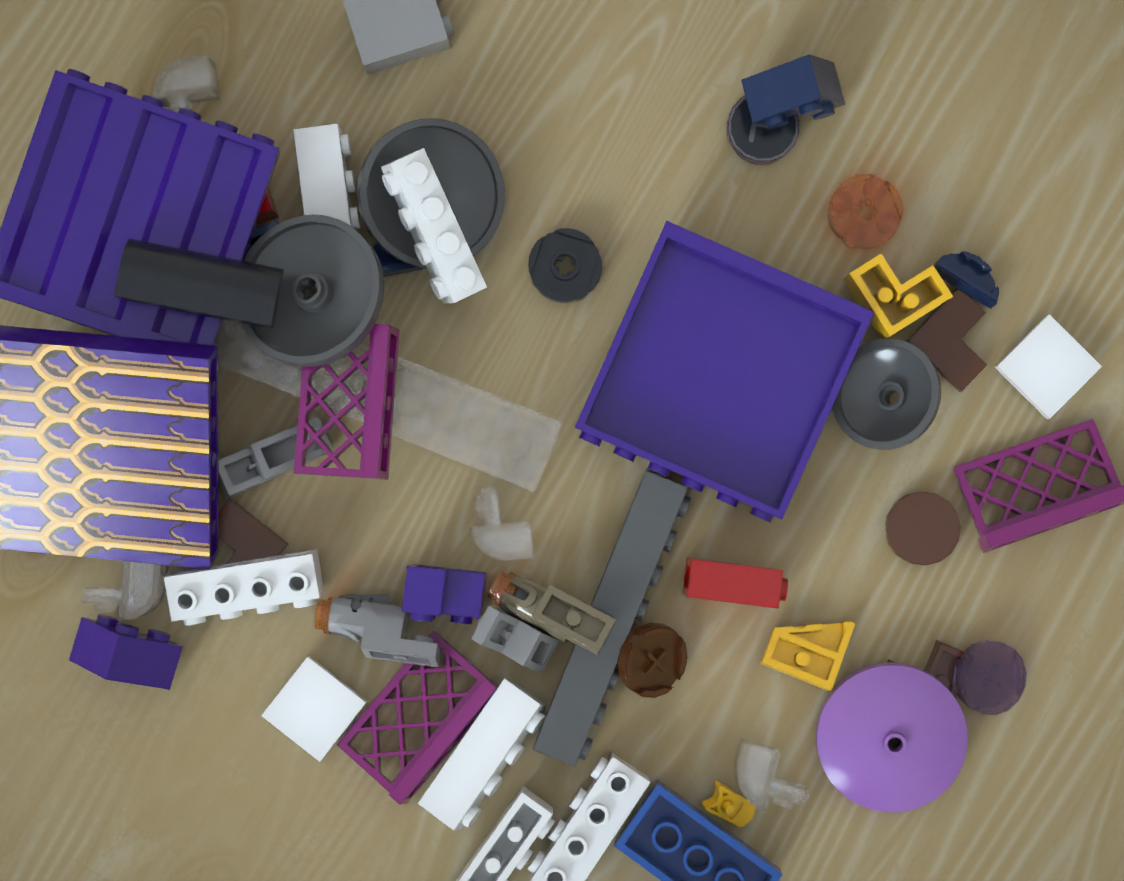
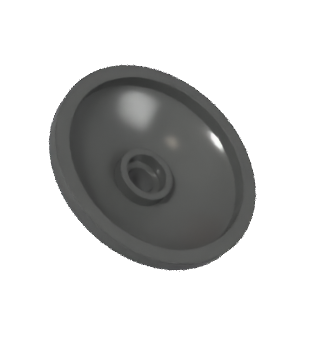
(874, 375)

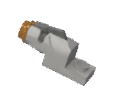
(380, 627)

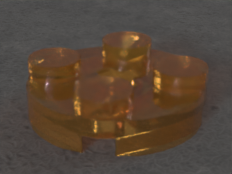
(873, 192)

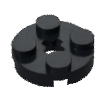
(554, 248)

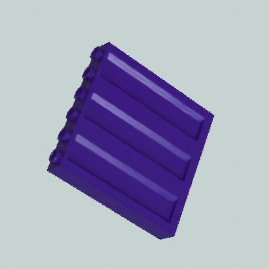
(120, 172)

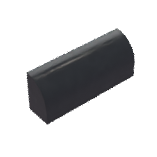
(198, 283)

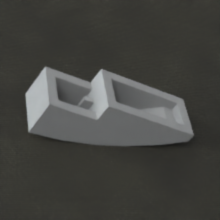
(265, 461)

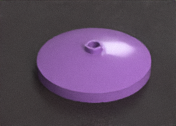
(886, 704)

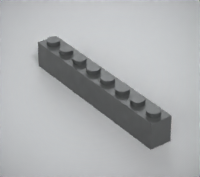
(620, 596)

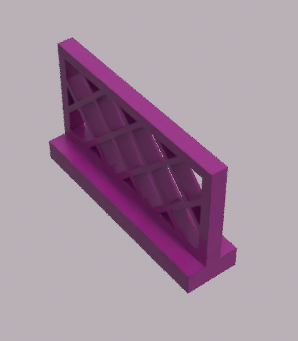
(377, 412)
(1052, 515)
(438, 744)

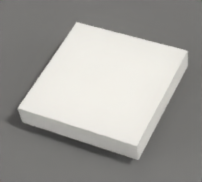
(1048, 366)
(314, 708)

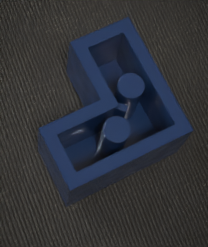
(799, 86)

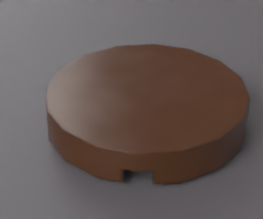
(922, 528)
(652, 659)

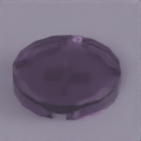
(990, 677)

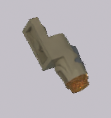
(552, 611)

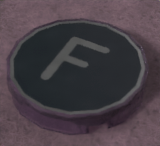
(756, 142)

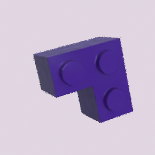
(446, 591)
(123, 654)

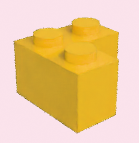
(892, 303)

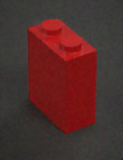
(734, 583)

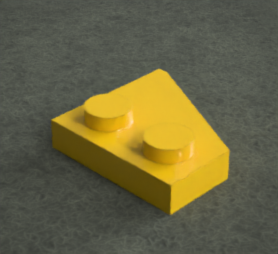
(809, 651)

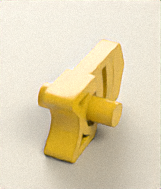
(729, 805)

